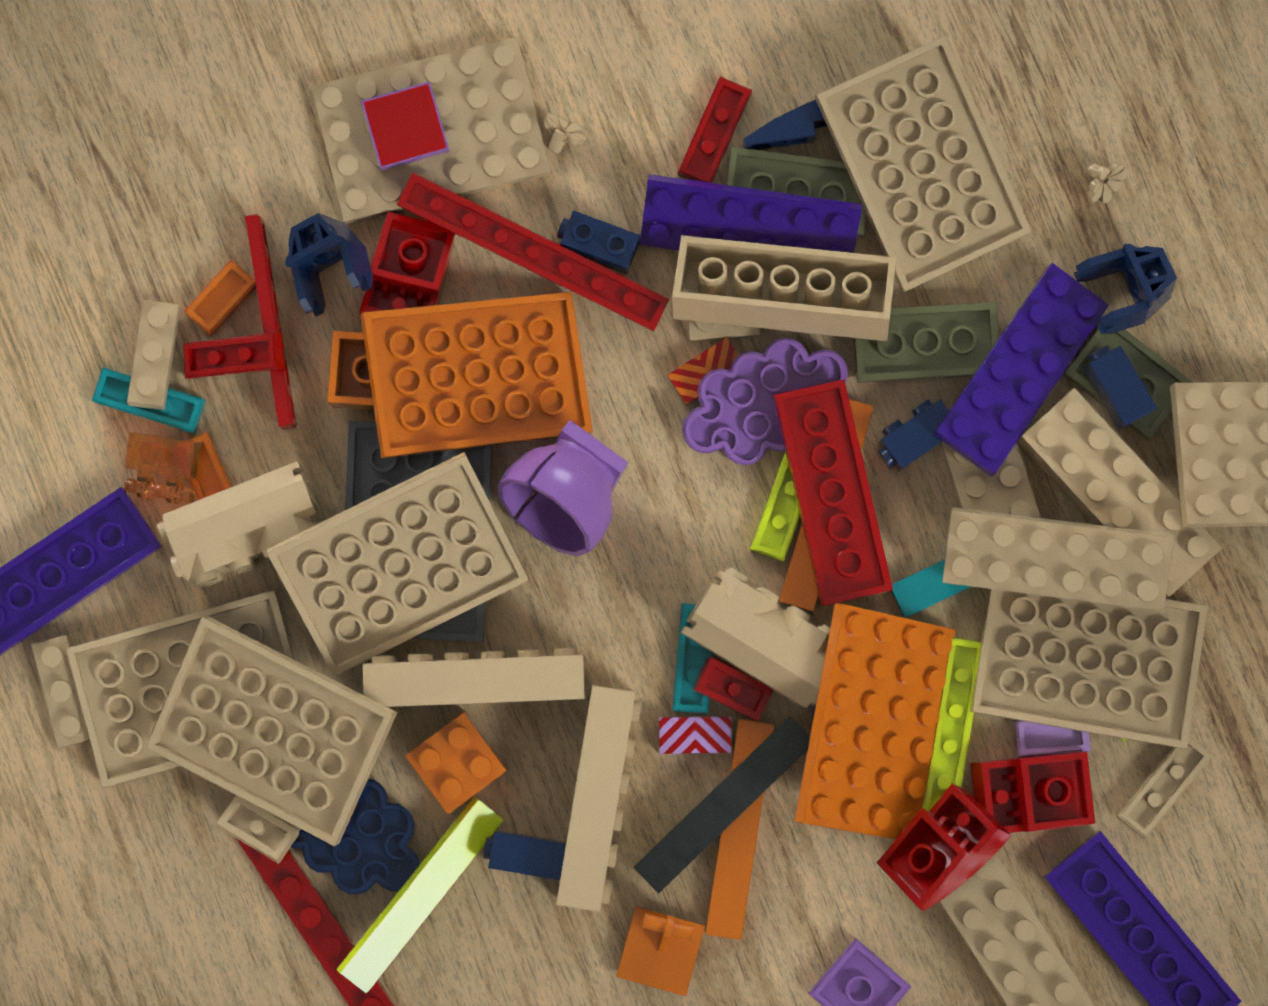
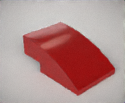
(408, 265)
(1036, 791)
(943, 847)

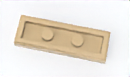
(1163, 787)

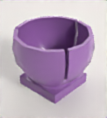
(571, 494)

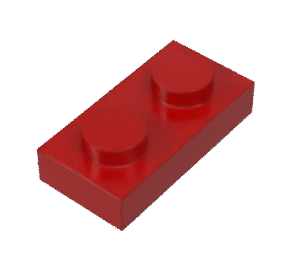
(733, 689)

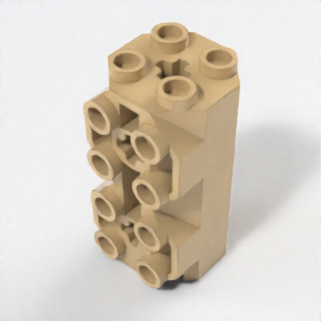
(239, 524)
(760, 636)

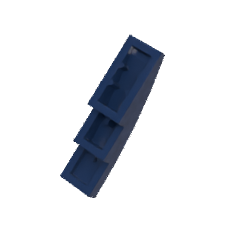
(788, 129)

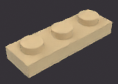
(153, 355)
(60, 691)

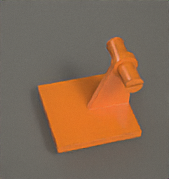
(660, 951)

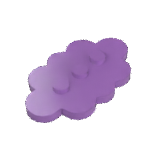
(739, 402)

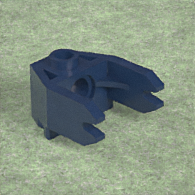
(318, 245)
(1146, 276)

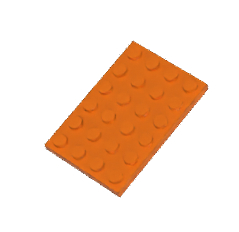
(475, 373)
(874, 722)

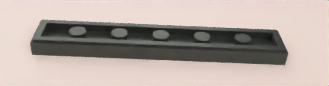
(723, 805)

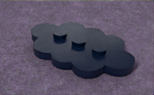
(370, 848)

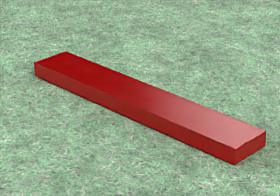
(270, 317)

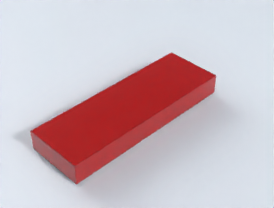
(715, 131)
(233, 356)

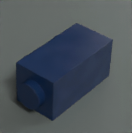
(599, 241)
(1119, 386)
(914, 438)
(525, 854)

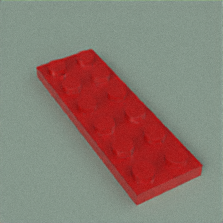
(832, 492)

